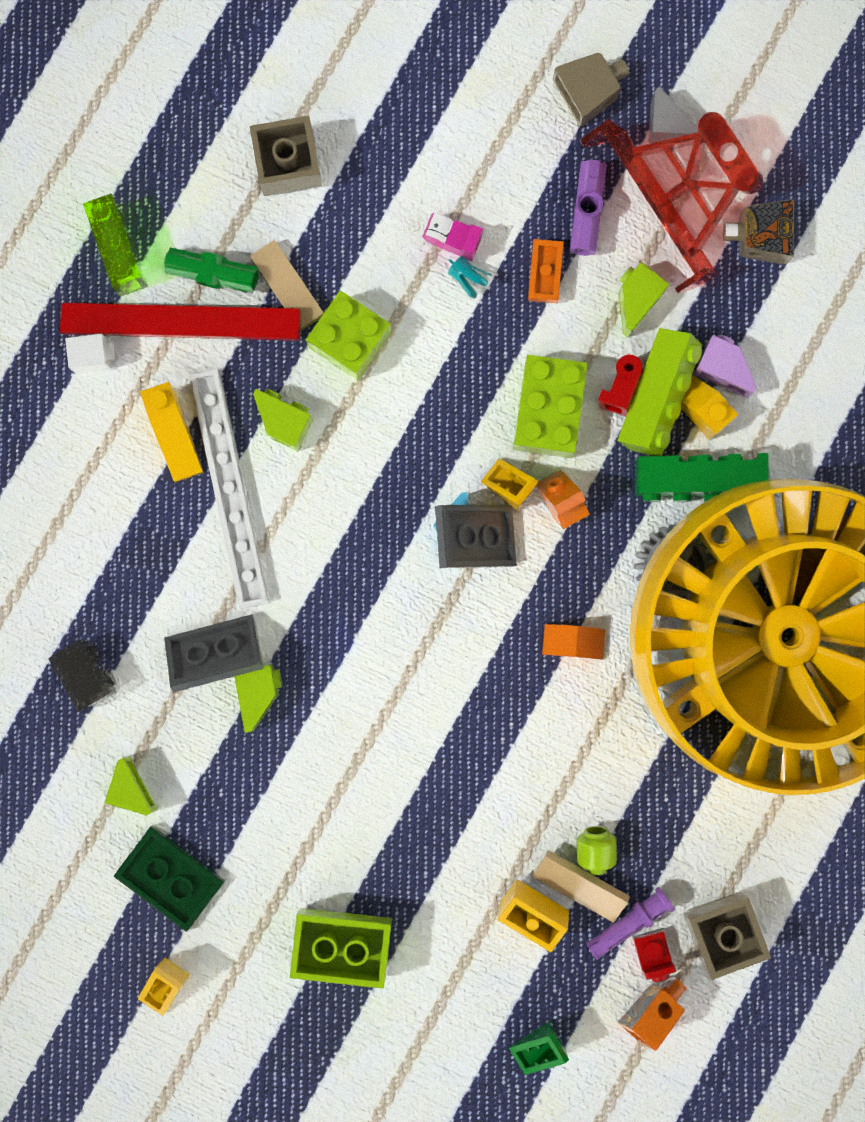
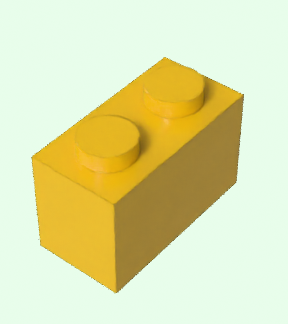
(533, 915)

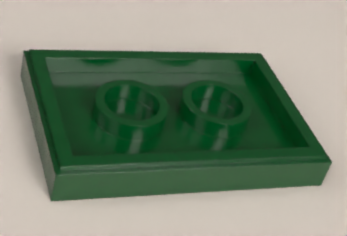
(169, 878)

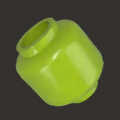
(596, 850)

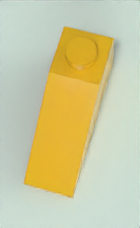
(171, 431)

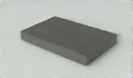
(475, 536)
(213, 653)

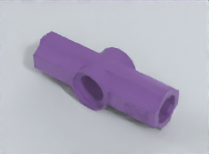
(590, 191)

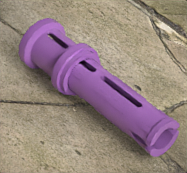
(641, 915)

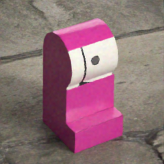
(453, 236)

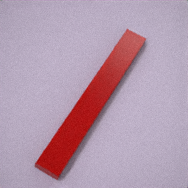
(180, 321)

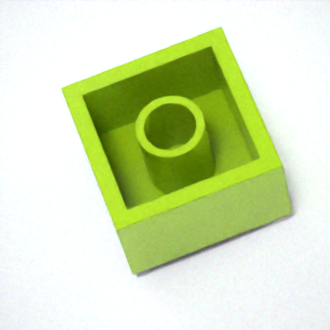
(349, 335)

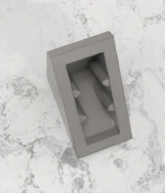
(667, 119)

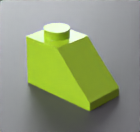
(638, 295)
(257, 694)

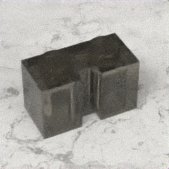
(82, 674)

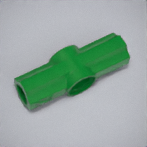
(211, 270)

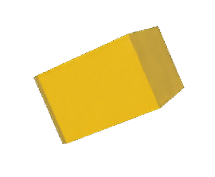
(509, 483)
(163, 986)

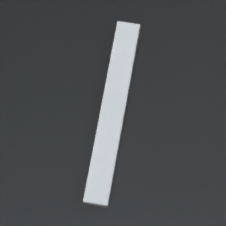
(229, 488)

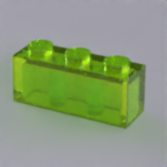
(115, 245)

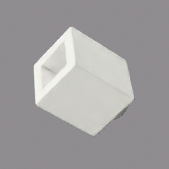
(89, 353)

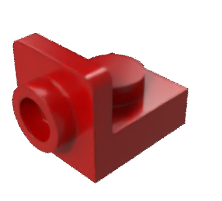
(654, 956)

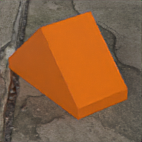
(573, 641)

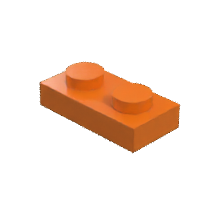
(545, 271)

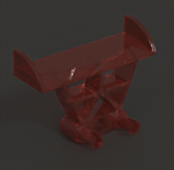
(717, 135)

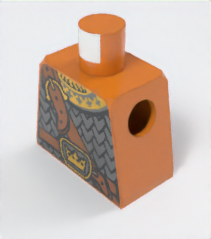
(646, 1022)

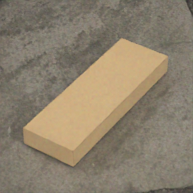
(286, 283)
(581, 886)

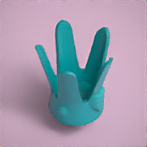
(462, 268)

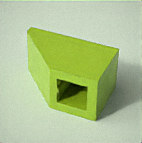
(283, 421)

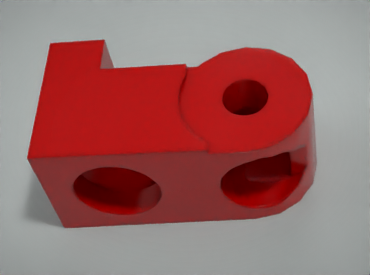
(619, 398)

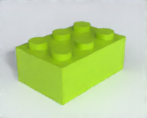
(550, 406)
(340, 948)

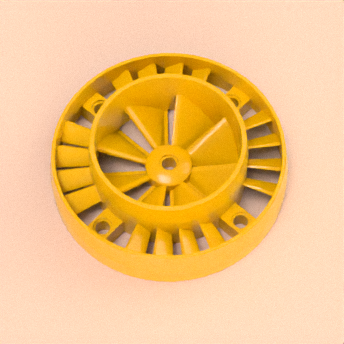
(771, 690)

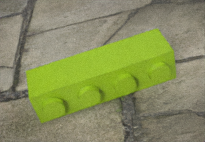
(660, 392)

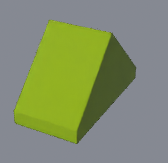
(129, 790)

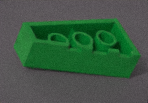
(696, 477)

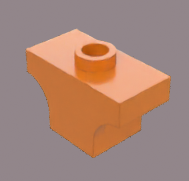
(563, 499)

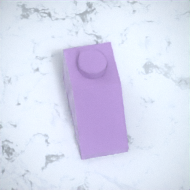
(725, 366)

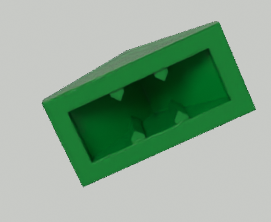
(539, 1050)

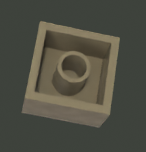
(285, 155)
(727, 935)

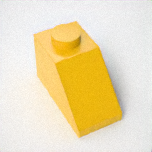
(707, 408)

